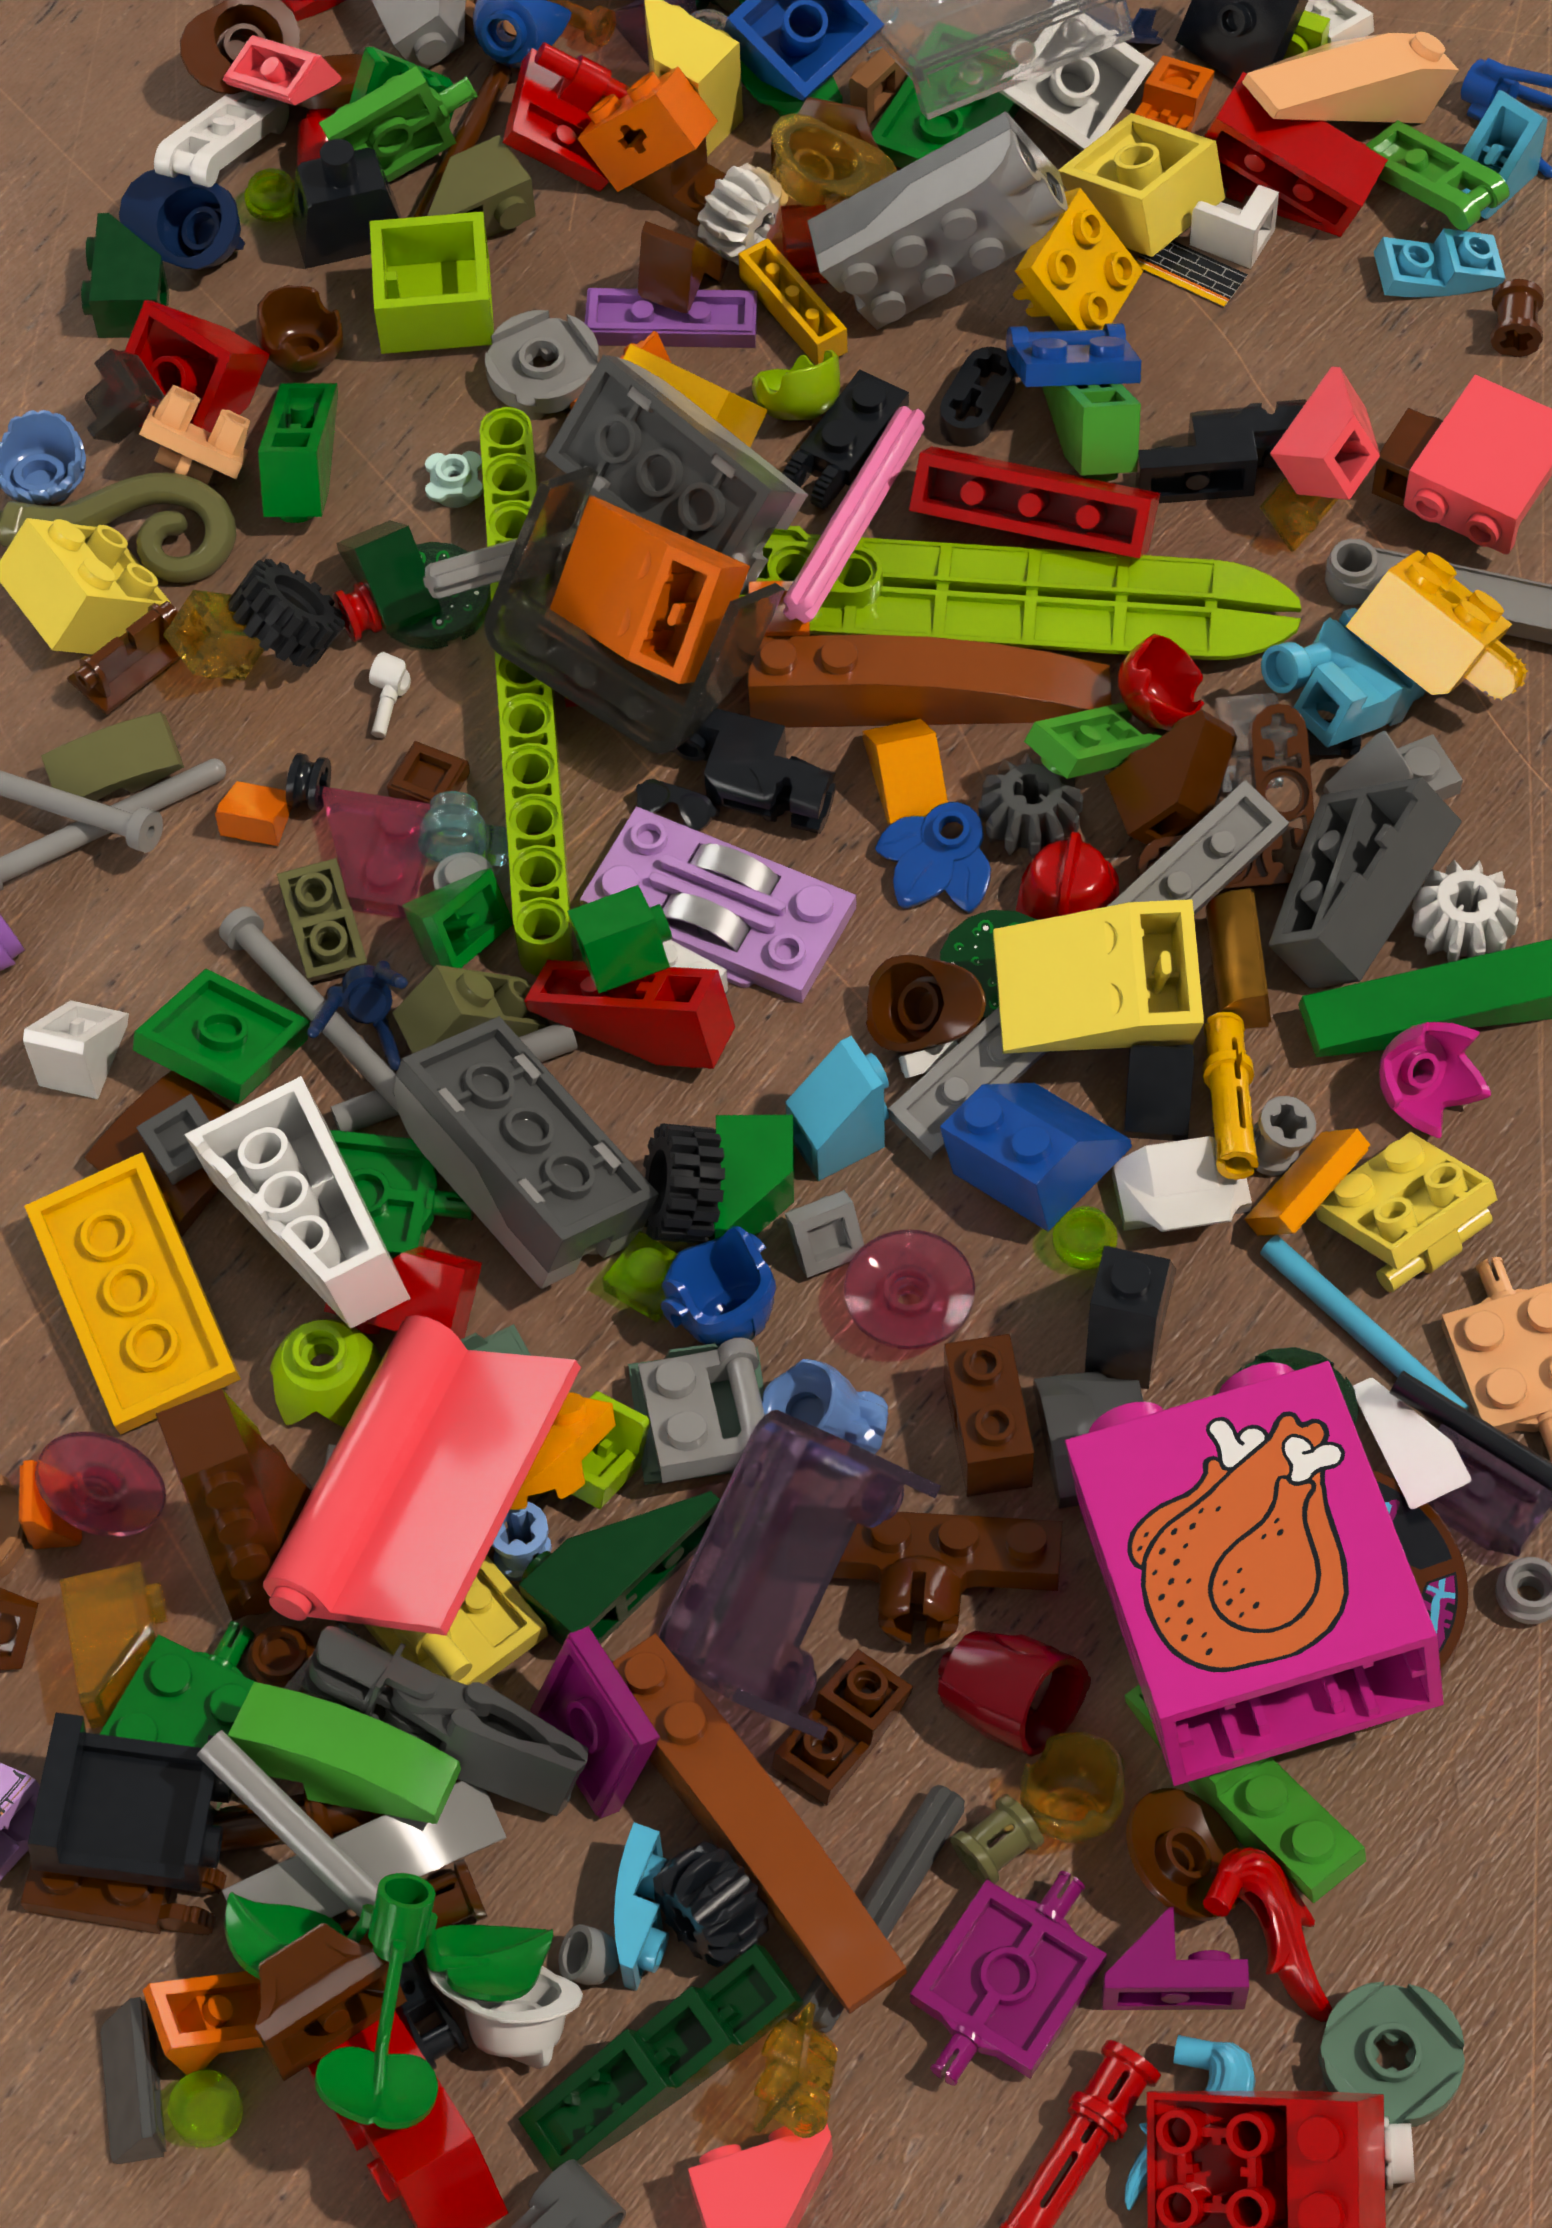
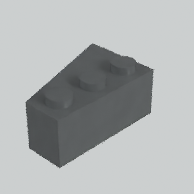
(1358, 877)

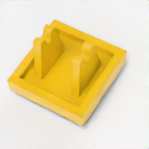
(1077, 270)

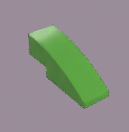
(343, 1755)

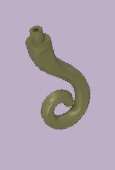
(139, 492)

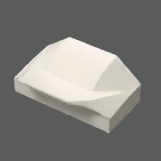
(1177, 1187)

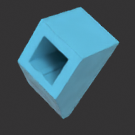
(840, 1110)

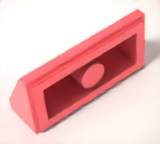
(280, 71)

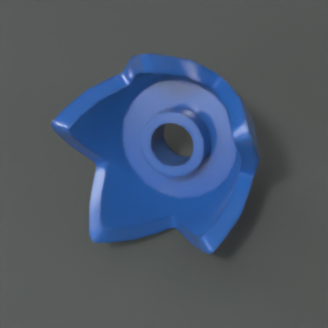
(534, 23)

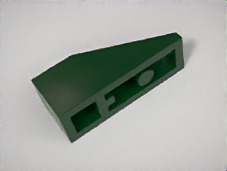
(615, 1568)

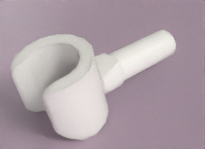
(391, 676)

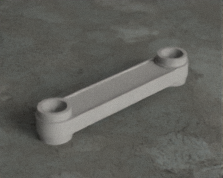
(1358, 567)

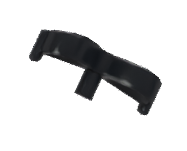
(694, 807)

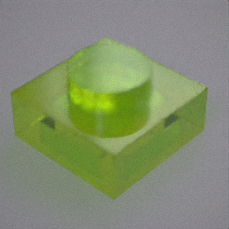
(639, 1275)

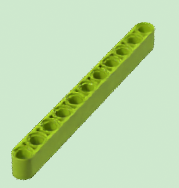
(509, 490)

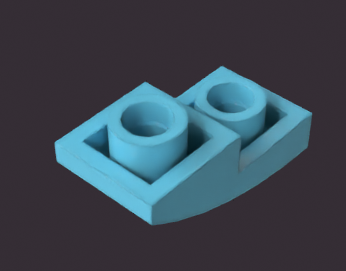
(1450, 266)
(637, 1920)

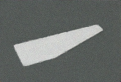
(1416, 1451)

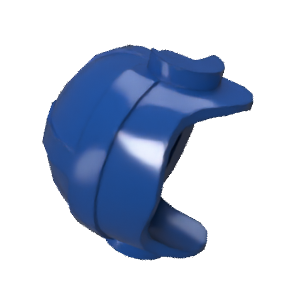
(720, 1288)

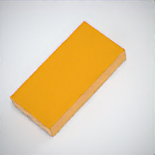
(1308, 1182)

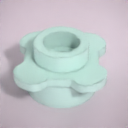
(456, 490)

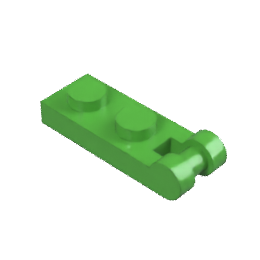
(1438, 174)

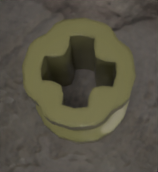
(1008, 1818)

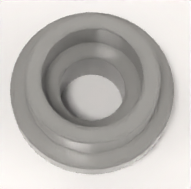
(1525, 1572)

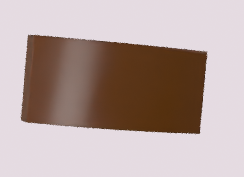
(857, 1710)

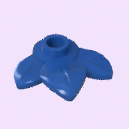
(935, 863)

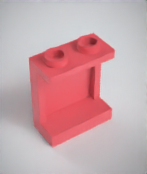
(1484, 465)

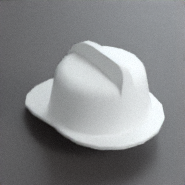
(521, 2027)

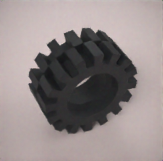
(286, 613)
(688, 1177)

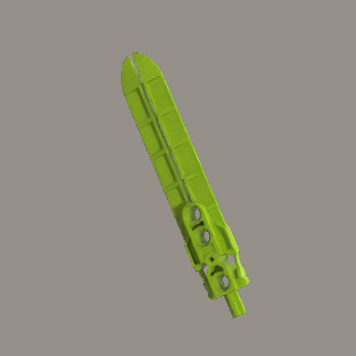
(1043, 597)

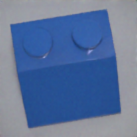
(800, 41)
(1030, 1149)

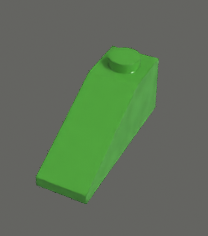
(1096, 428)

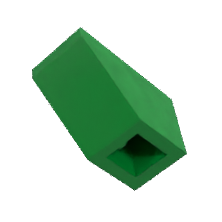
(756, 1170)

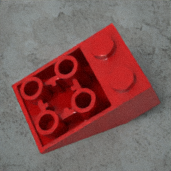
(1265, 2159)

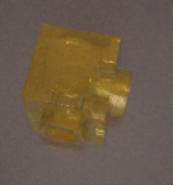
(211, 639)

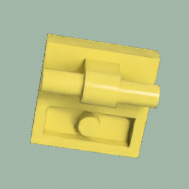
(1410, 1208)
(484, 1638)

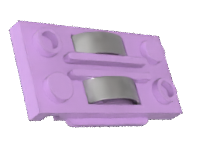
(728, 903)

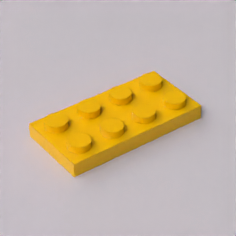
(131, 1292)

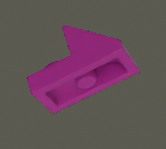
(1154, 1980)

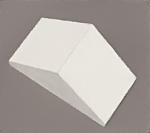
(75, 1047)

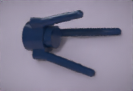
(367, 1000)

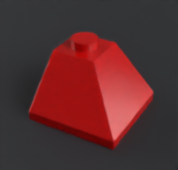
(198, 358)

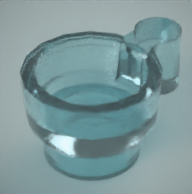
(457, 827)

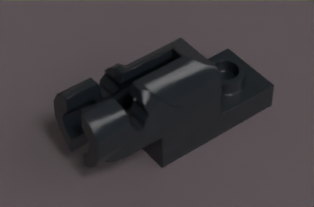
(1220, 453)
(753, 775)

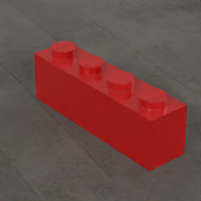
(1034, 502)

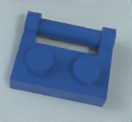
(1073, 356)

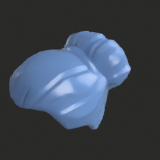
(829, 1402)

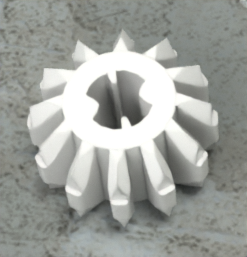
(741, 211)
(1464, 912)

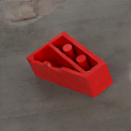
(1309, 162)
(429, 2166)

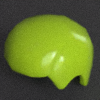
(801, 391)

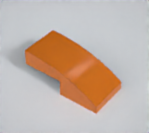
(1175, 93)

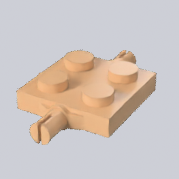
(1506, 1353)

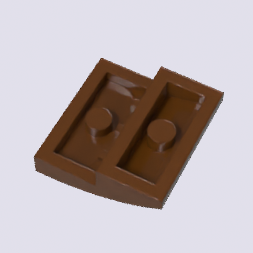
(123, 1141)

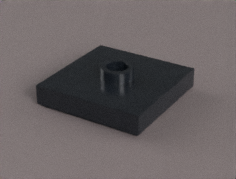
(1240, 33)

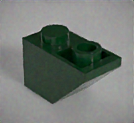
(121, 278)

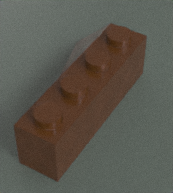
(237, 1494)

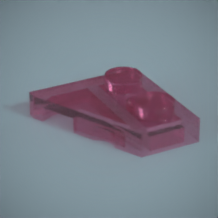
(377, 848)

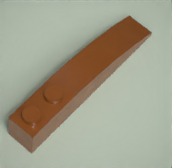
(914, 678)
(758, 1828)

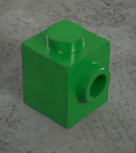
(621, 938)

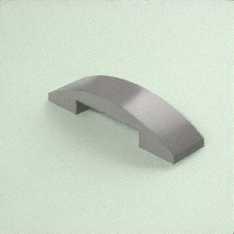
(382, 1849)

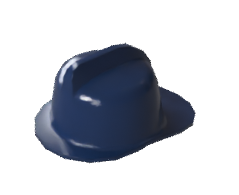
(182, 219)

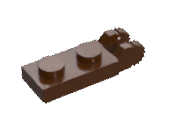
(118, 1902)

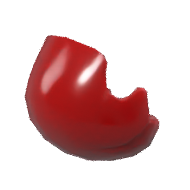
(1159, 682)

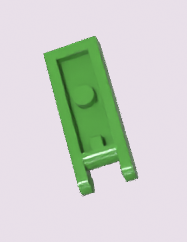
(1087, 740)

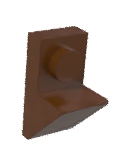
(682, 184)
(674, 267)

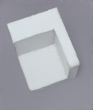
(1236, 232)

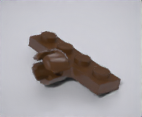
(933, 1558)

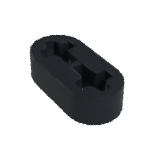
(987, 400)

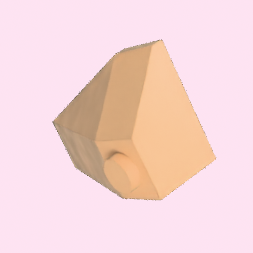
(1357, 80)

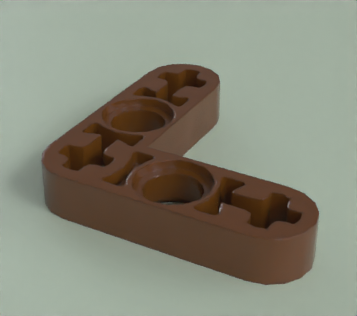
(1263, 870)

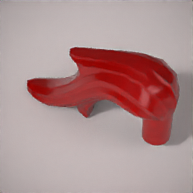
(1281, 1913)

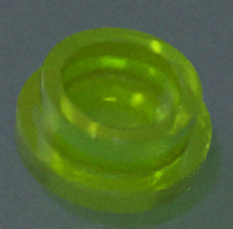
(270, 195)
(1082, 1236)

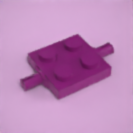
(1008, 1978)

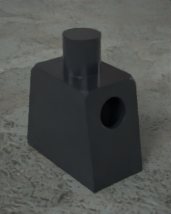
(337, 201)

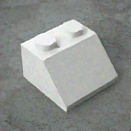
(1083, 96)

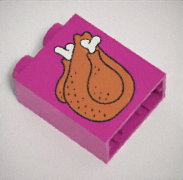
(1254, 1570)

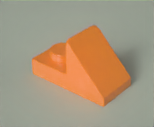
(205, 2017)

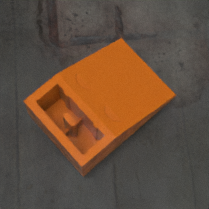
(646, 590)

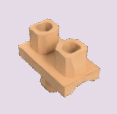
(172, 428)

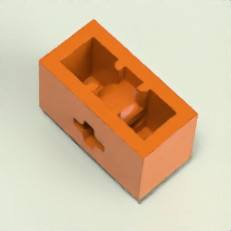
(646, 128)

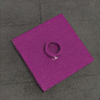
(597, 1709)

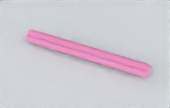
(853, 515)

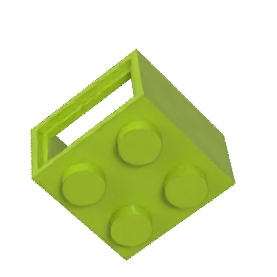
(431, 282)

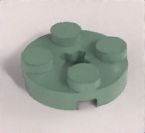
(1395, 2015)

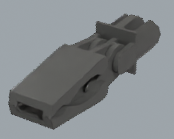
(490, 1735)

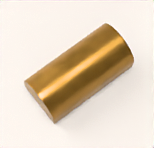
(1238, 957)

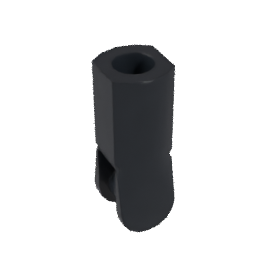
(421, 2002)

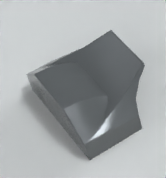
(1068, 1409)

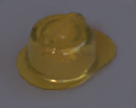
(822, 163)

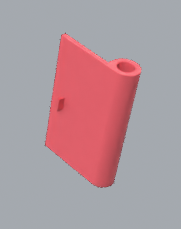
(418, 1483)

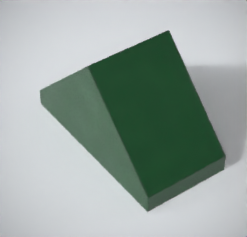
(392, 572)

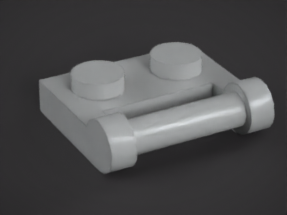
(685, 1413)

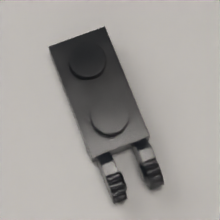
(845, 436)

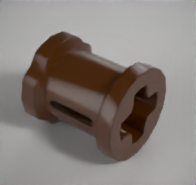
(1517, 316)

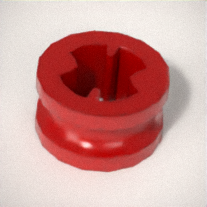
(358, 611)

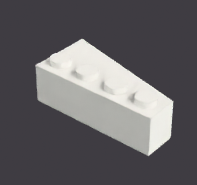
(296, 1190)

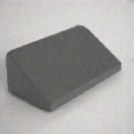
(132, 2084)

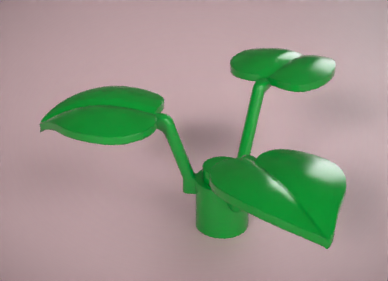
(477, 1963)

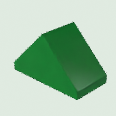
(459, 919)

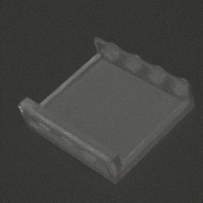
(984, 46)

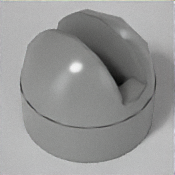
(588, 1955)

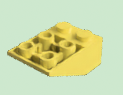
(1100, 979)

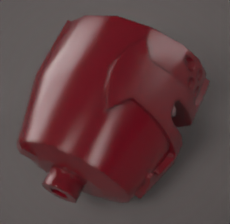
(994, 1680)

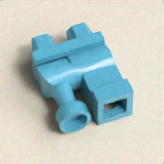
(1344, 680)

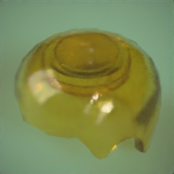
(1074, 1787)

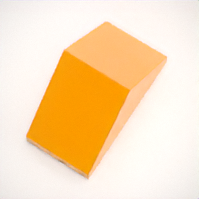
(906, 768)

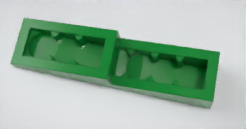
(1470, 992)

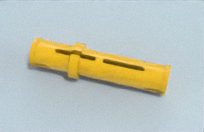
(1228, 1075)

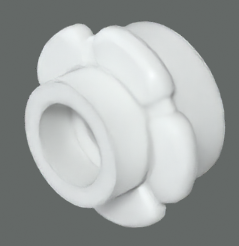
(1398, 2153)

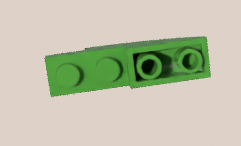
(1275, 1816)

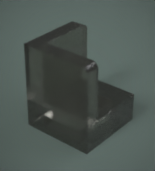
(122, 397)

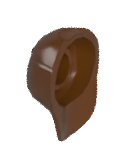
(922, 1003)

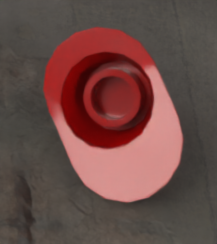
(1067, 880)

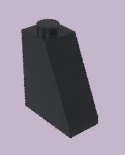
(1128, 1314)

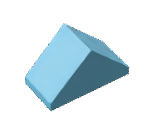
(1509, 143)

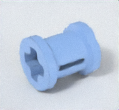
(523, 1526)

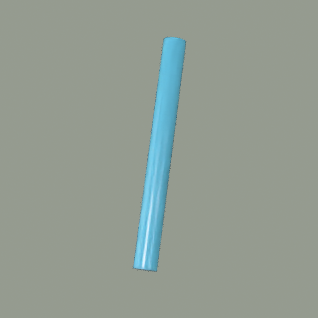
(1350, 1316)

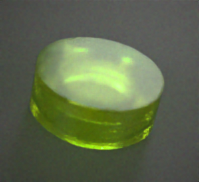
(205, 2108)

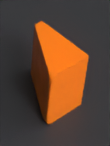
(253, 813)
(41, 1524)

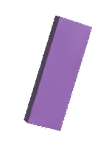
(714, 319)

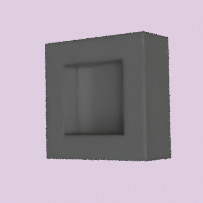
(167, 1141)

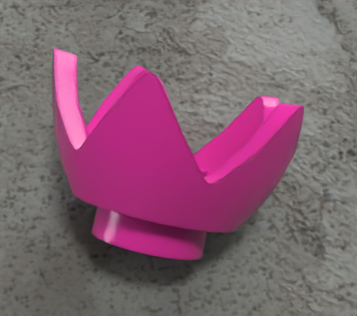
(1442, 1076)

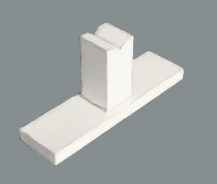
(924, 1060)

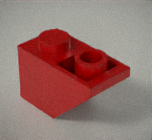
(439, 1288)

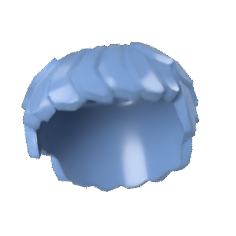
(41, 458)

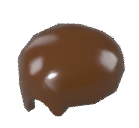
(298, 329)

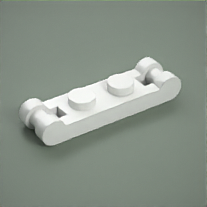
(219, 136)

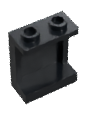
(125, 1809)

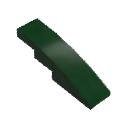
(661, 2061)

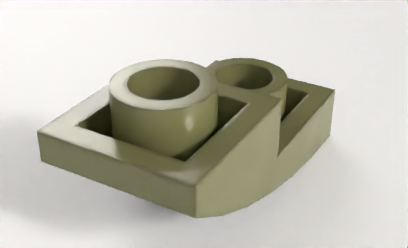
(115, 758)
(321, 920)

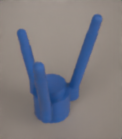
(1490, 76)

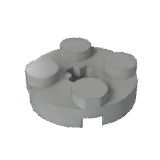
(547, 388)

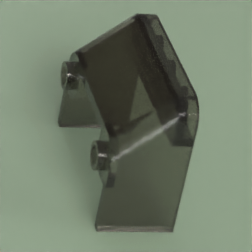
(570, 661)

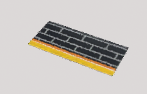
(1194, 272)

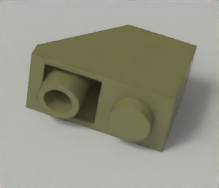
(486, 181)
(460, 999)

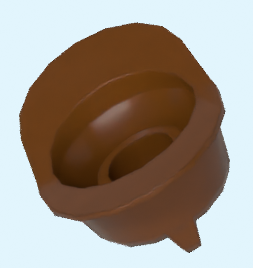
(220, 33)

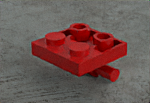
(553, 110)

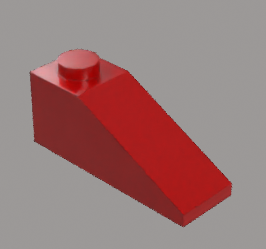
(661, 1018)

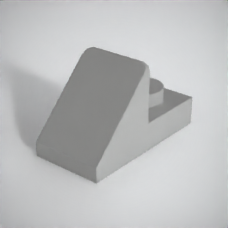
(1385, 763)

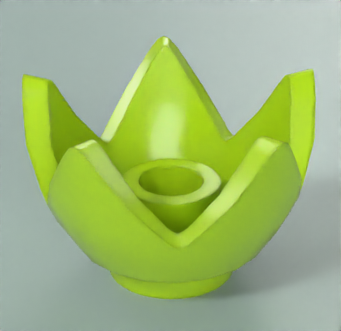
(326, 1389)

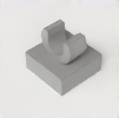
(825, 1233)

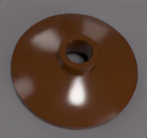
(1177, 1848)

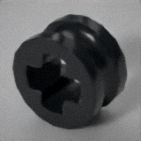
(307, 781)

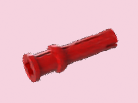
(1088, 2111)

